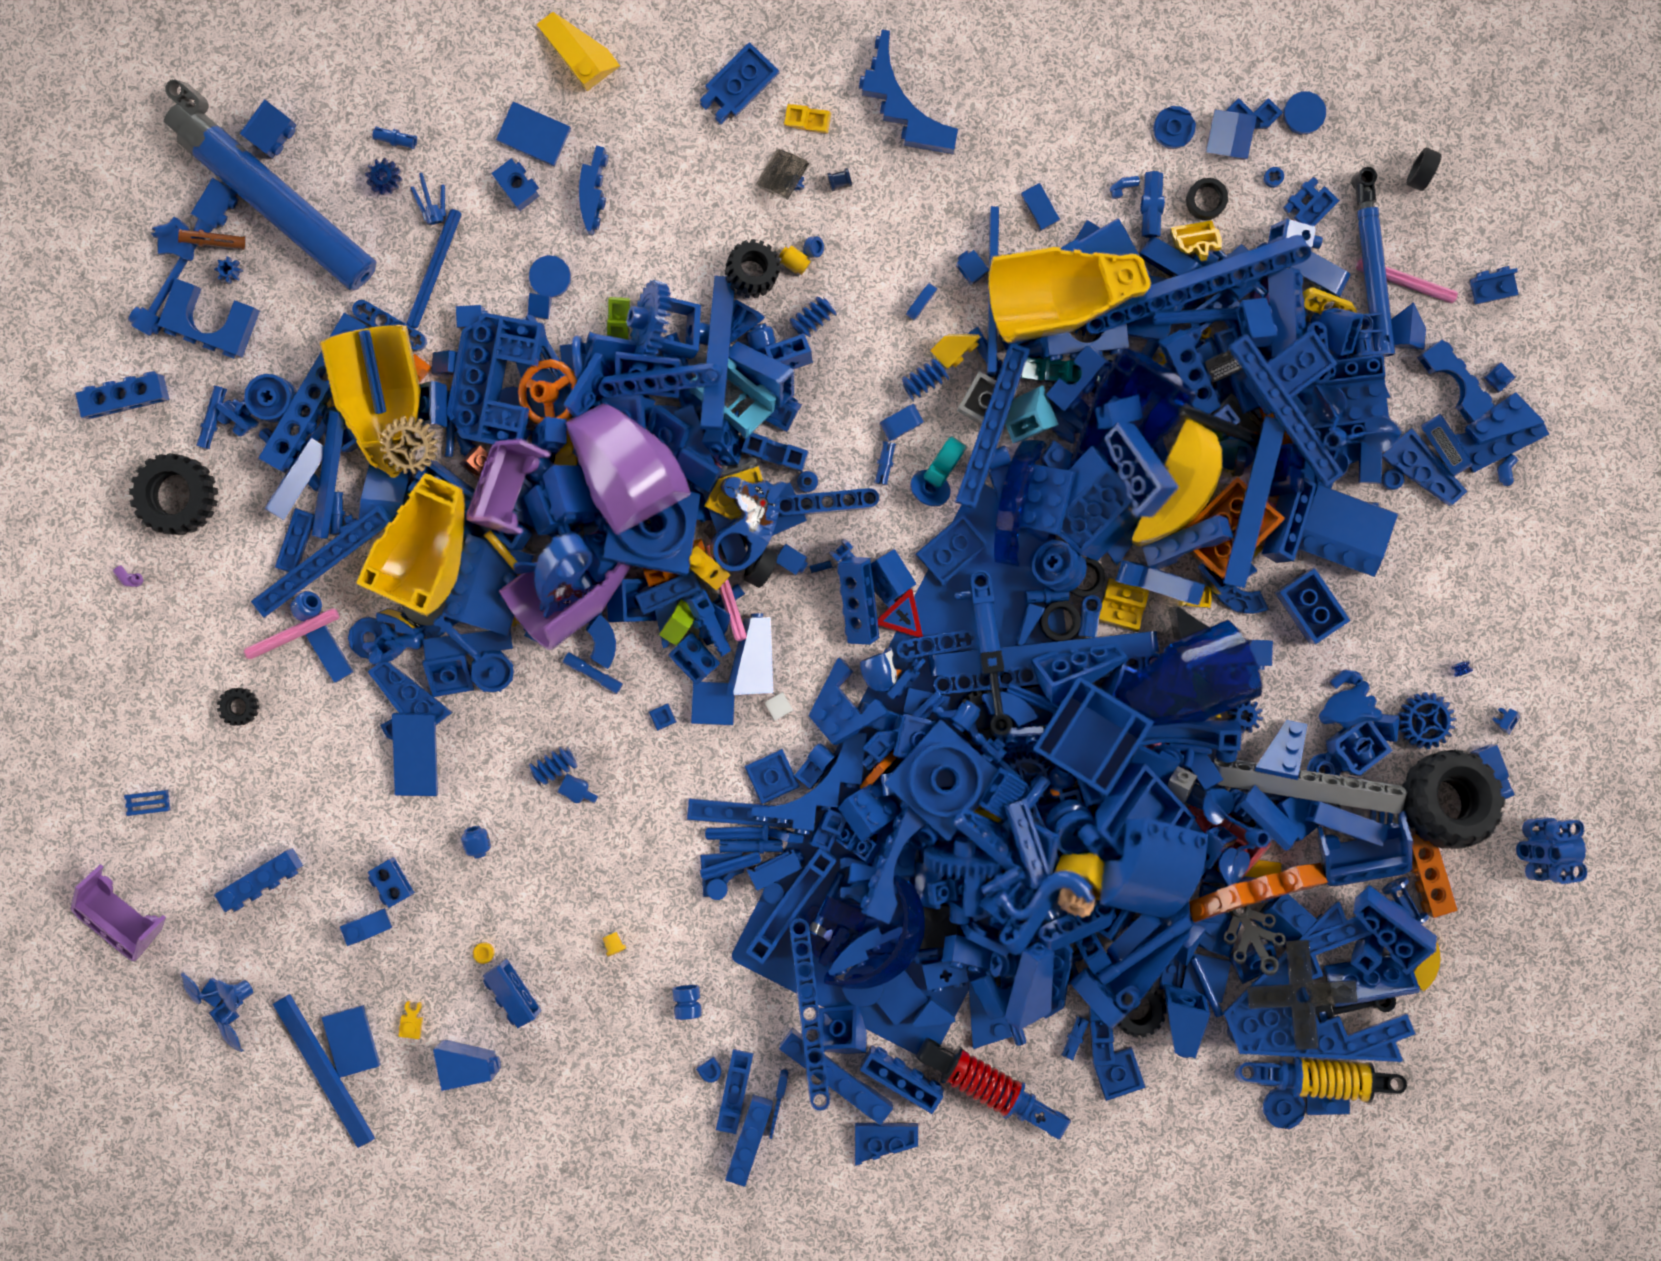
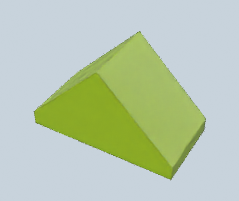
(678, 623)

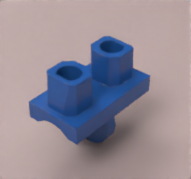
(239, 414)

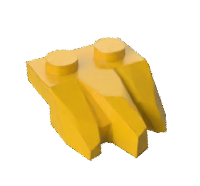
(1197, 238)

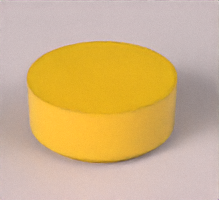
(483, 953)

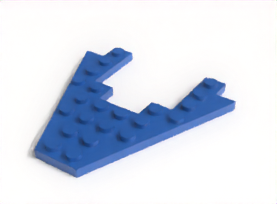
(1271, 1029)

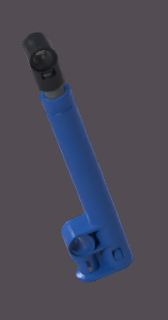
(1377, 325)

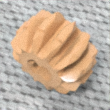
(1073, 904)

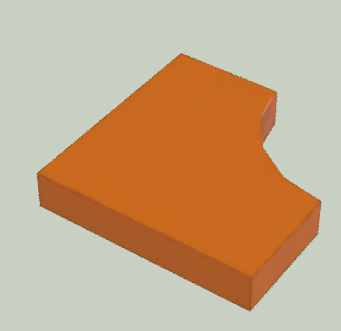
(882, 766)

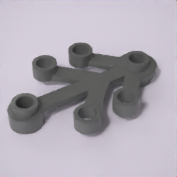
(1253, 933)

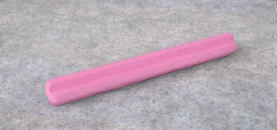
(1416, 284)
(730, 606)
(291, 633)

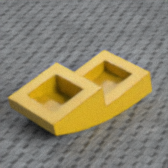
(807, 119)

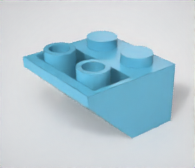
(1030, 415)

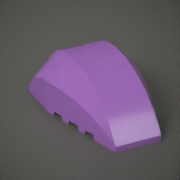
(625, 467)

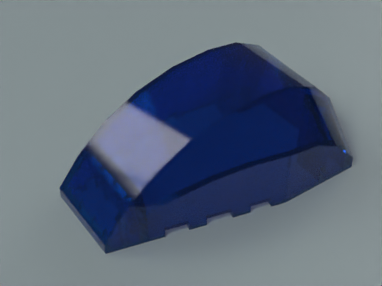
(1159, 395)

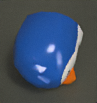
(879, 671)

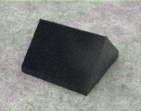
(1183, 623)

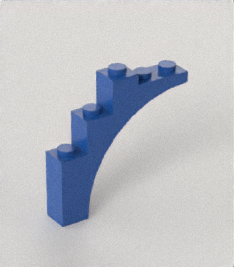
(881, 84)
(802, 811)

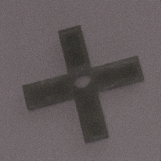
(1285, 994)

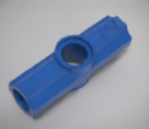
(1152, 204)

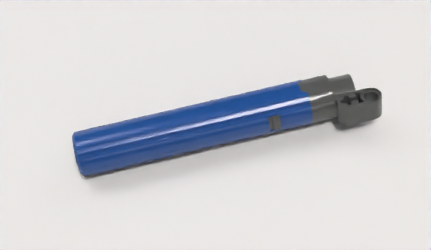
(264, 189)

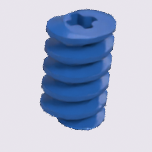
(812, 317)
(924, 378)
(553, 766)
(1004, 965)

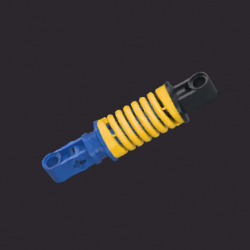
(1323, 1078)

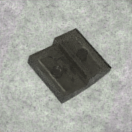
(782, 173)

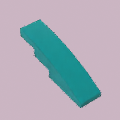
(1051, 371)

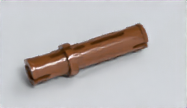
(185, 237)

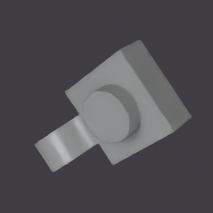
(744, 464)

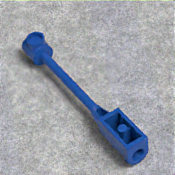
(210, 214)

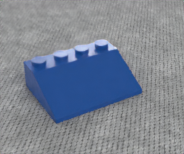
(1347, 530)
(478, 585)

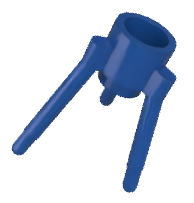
(432, 214)

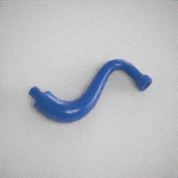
(1058, 880)

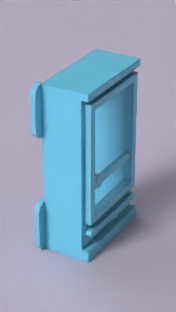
(754, 414)

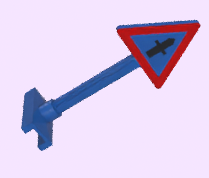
(901, 614)

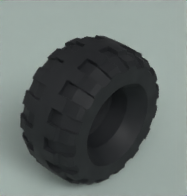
(1477, 791)

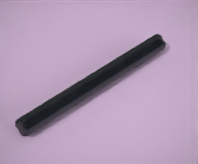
(1219, 424)

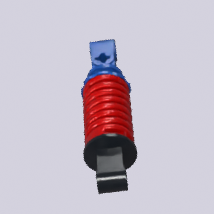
(991, 1087)

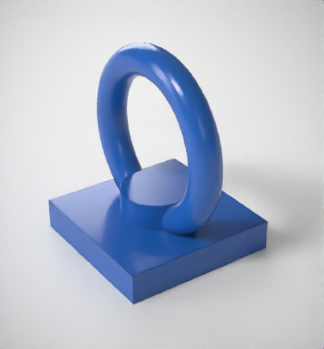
(574, 355)

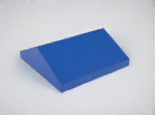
(448, 675)

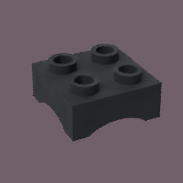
(937, 927)

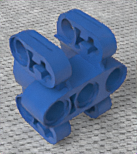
(1553, 850)

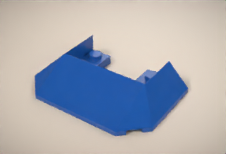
(480, 377)

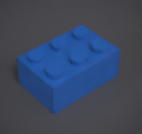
(1312, 606)

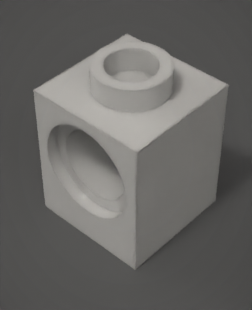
(1182, 784)

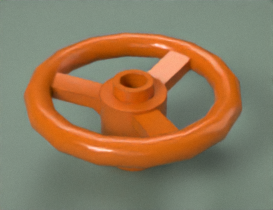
(545, 391)

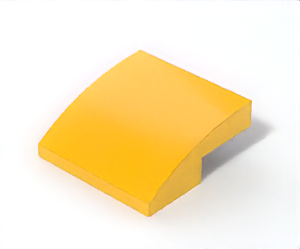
(1123, 605)

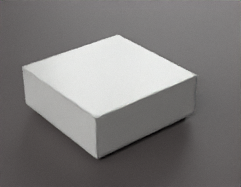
(778, 706)

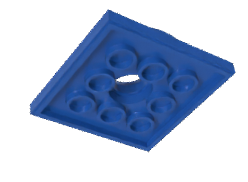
(662, 550)
(916, 775)

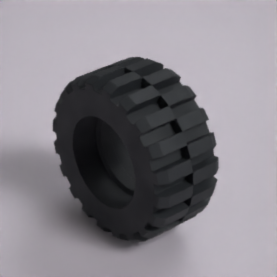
(147, 488)

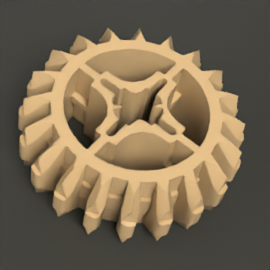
(410, 453)

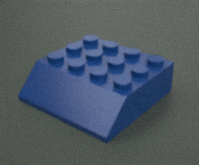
(1093, 735)
(1138, 796)

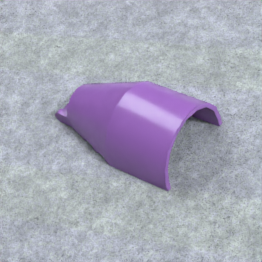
(550, 632)

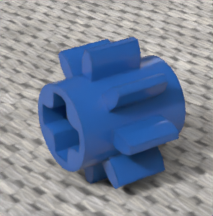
(232, 274)
(993, 750)

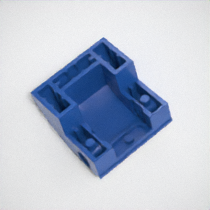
(1157, 868)

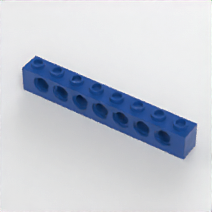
(303, 399)

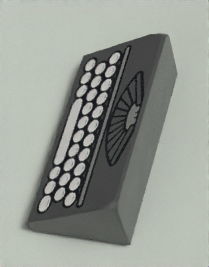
(1222, 366)

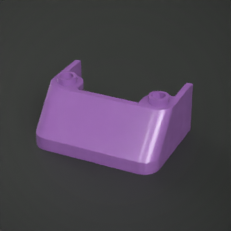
(501, 484)
(112, 917)

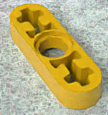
(1323, 298)

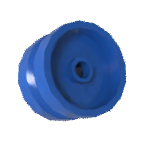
(259, 394)
(1059, 566)
(1067, 820)

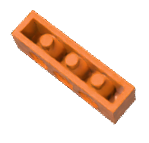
(1444, 901)

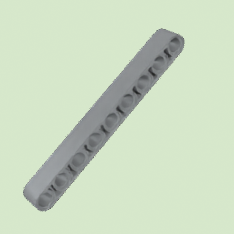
(1315, 787)

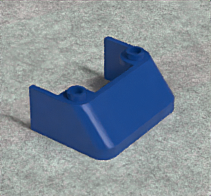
(1361, 861)

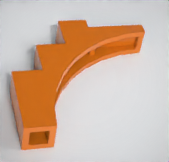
(1257, 890)

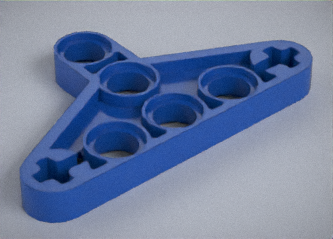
(991, 832)

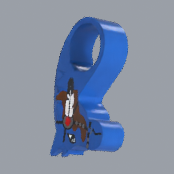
(759, 513)
(562, 575)

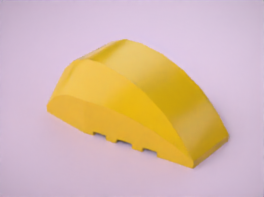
(1196, 470)
(420, 549)

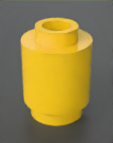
(794, 260)

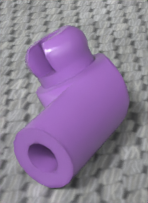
(126, 579)

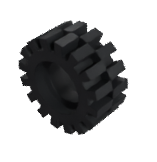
(229, 715)

